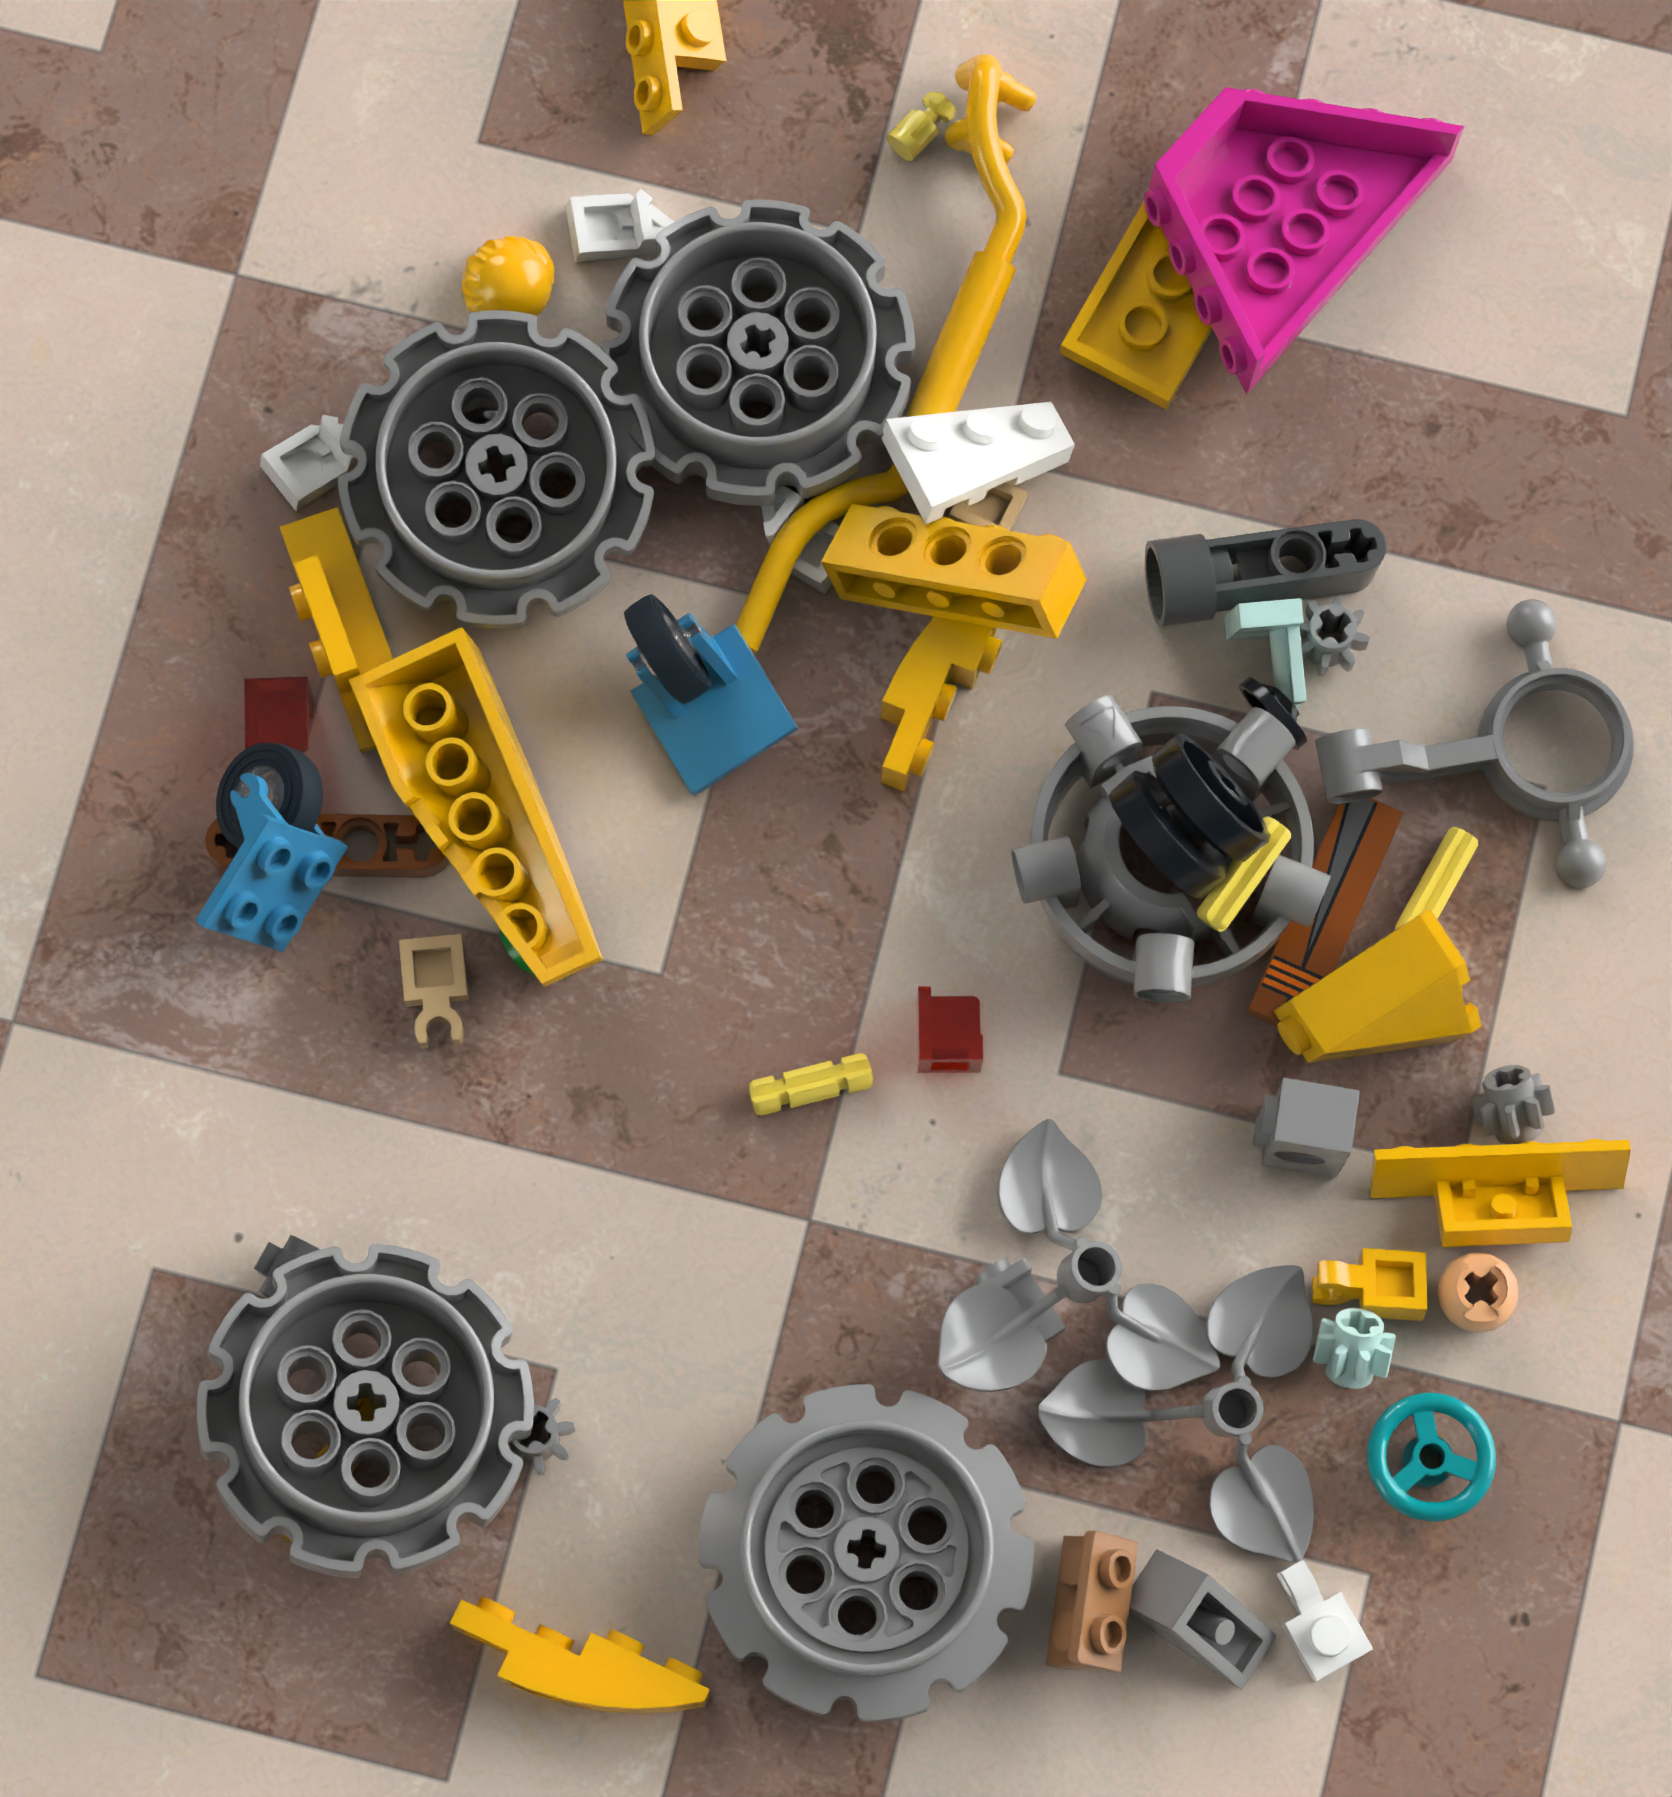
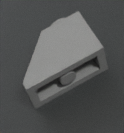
(1200, 1618)

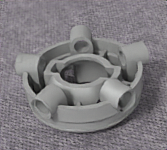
(1110, 746)

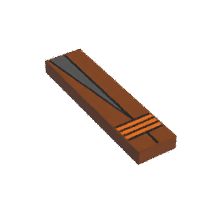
(1352, 857)

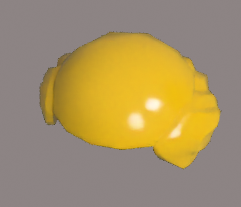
(508, 276)

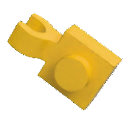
(1383, 1281)

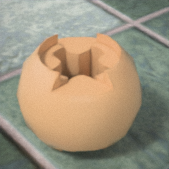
(1479, 1316)

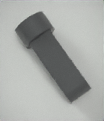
(1194, 576)

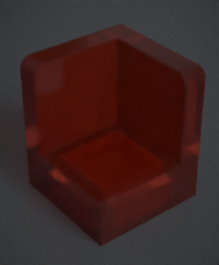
(278, 711)
(948, 1033)

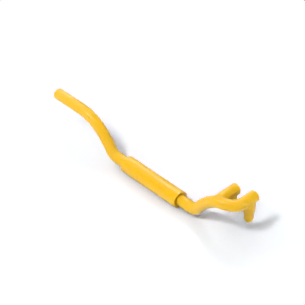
(957, 344)

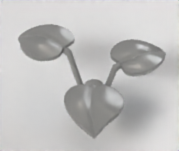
(989, 1339)
(1265, 1499)

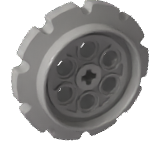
(812, 272)
(396, 497)
(255, 1415)
(975, 1567)

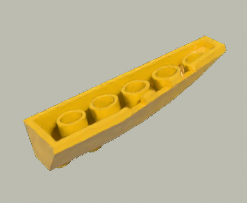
(476, 796)

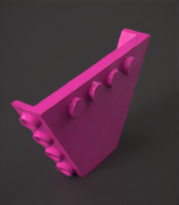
(1281, 205)

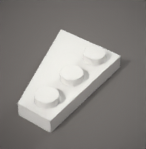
(970, 451)

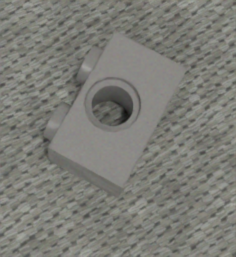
(1307, 1127)

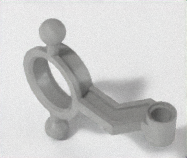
(1356, 766)

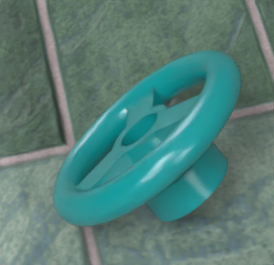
(1413, 1472)

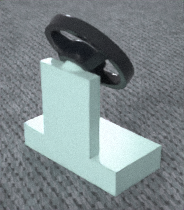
(1281, 623)

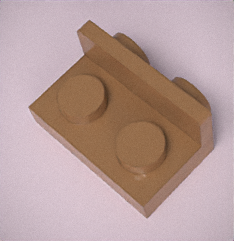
(1092, 1602)

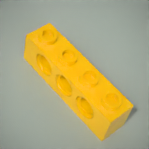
(954, 570)

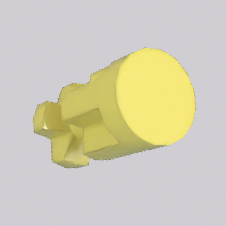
(918, 127)

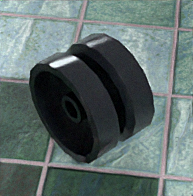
(1189, 816)

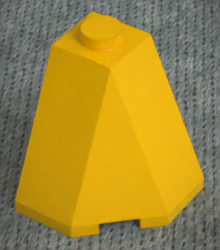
(1384, 999)

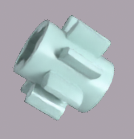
(1354, 1348)

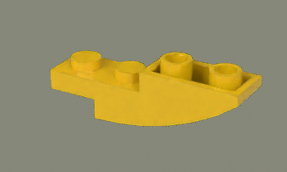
(922, 690)
(604, 1677)

